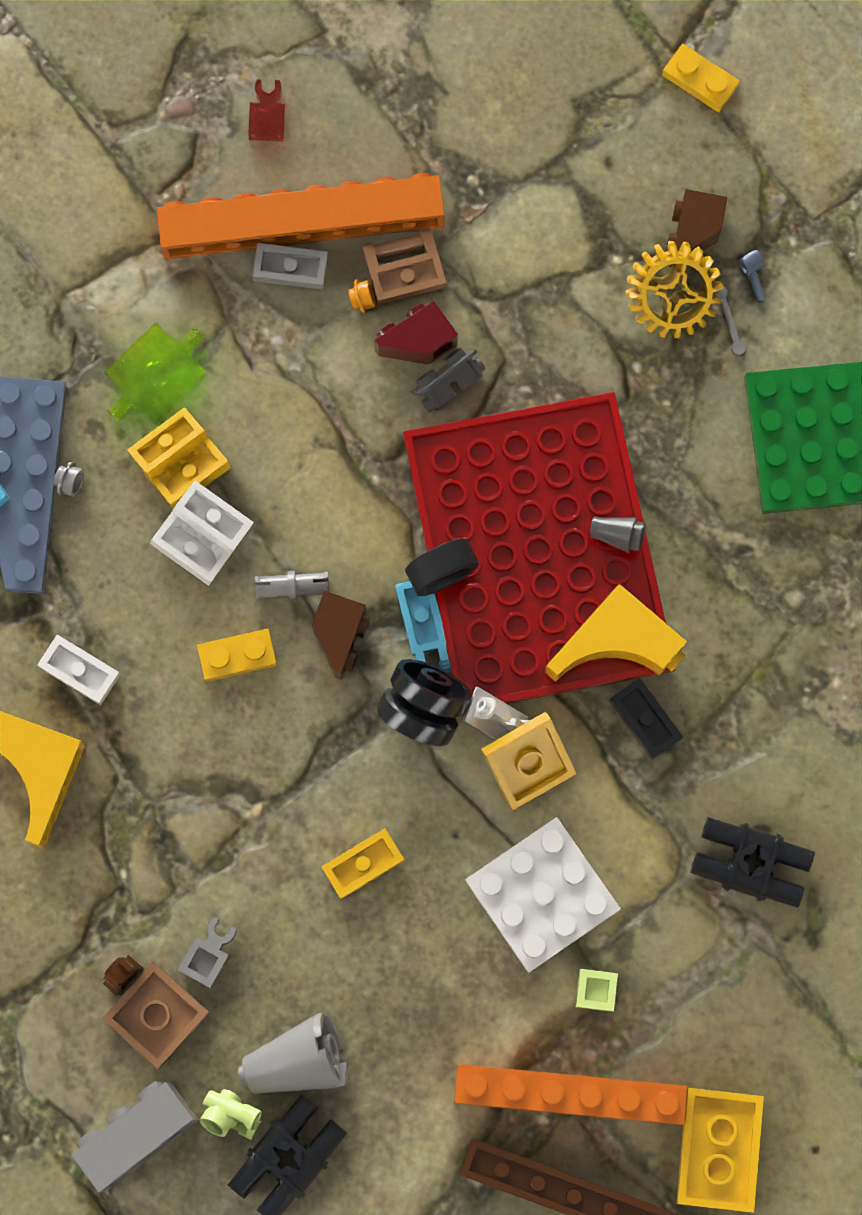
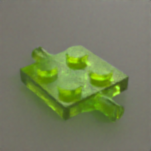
(155, 373)

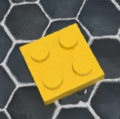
(529, 761)

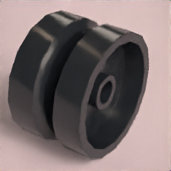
(424, 702)

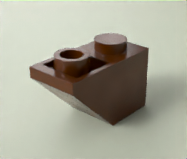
(698, 219)
(337, 628)

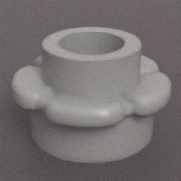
(69, 479)

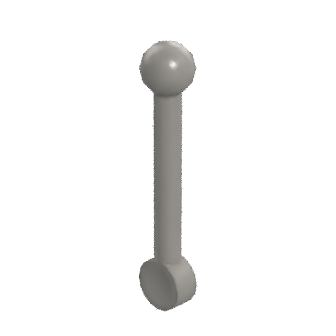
(738, 347)

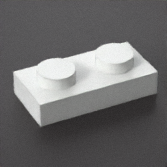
(78, 669)

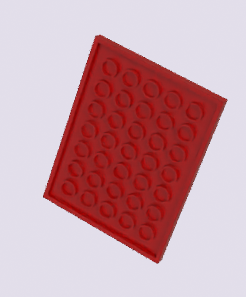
(526, 502)

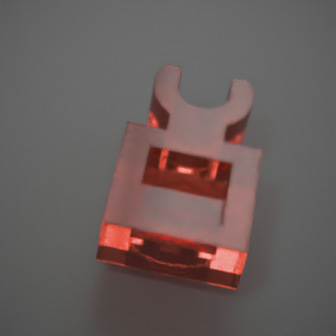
(267, 116)

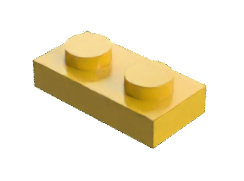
(700, 78)
(236, 655)
(363, 863)

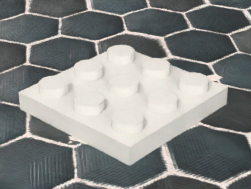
(542, 895)

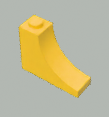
(621, 630)
(46, 766)

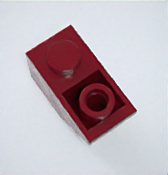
(419, 337)

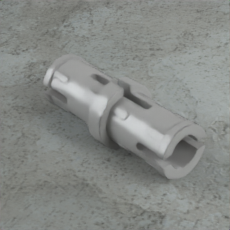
(291, 585)

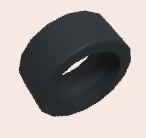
(442, 567)

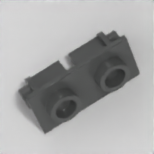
(436, 385)

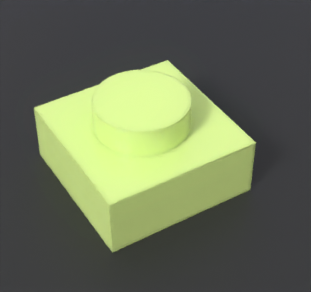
(596, 990)

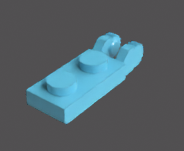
(422, 624)

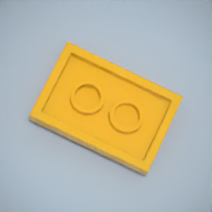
(720, 1150)

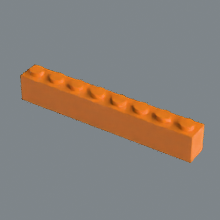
(300, 216)

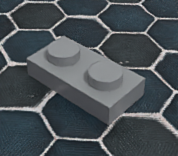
(290, 266)

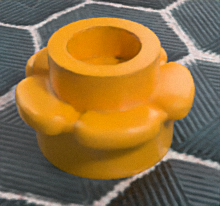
(362, 296)

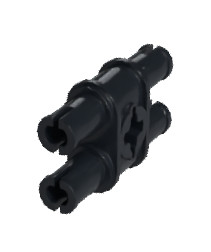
(769, 851)
(309, 1158)

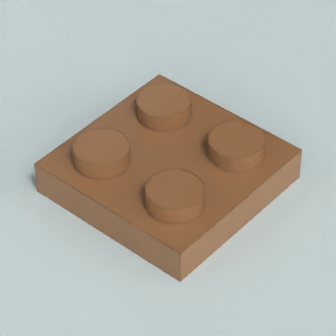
(155, 1015)

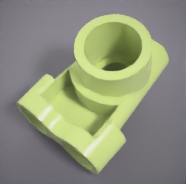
(226, 1112)

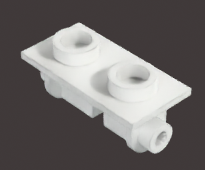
(492, 715)

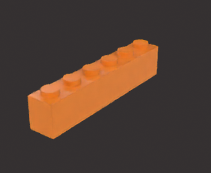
(570, 1094)

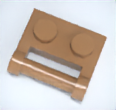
(406, 276)

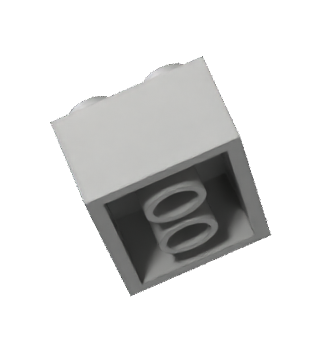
(133, 1135)

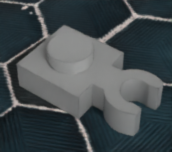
(205, 959)

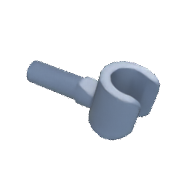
(749, 265)

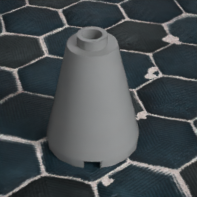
(297, 1060)

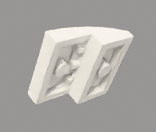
(201, 532)

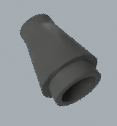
(619, 532)

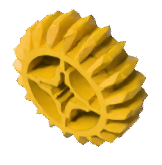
(671, 304)

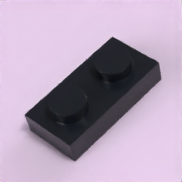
(645, 718)

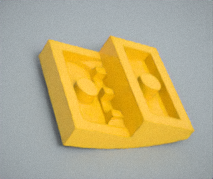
(177, 456)

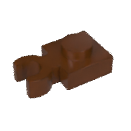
(121, 973)

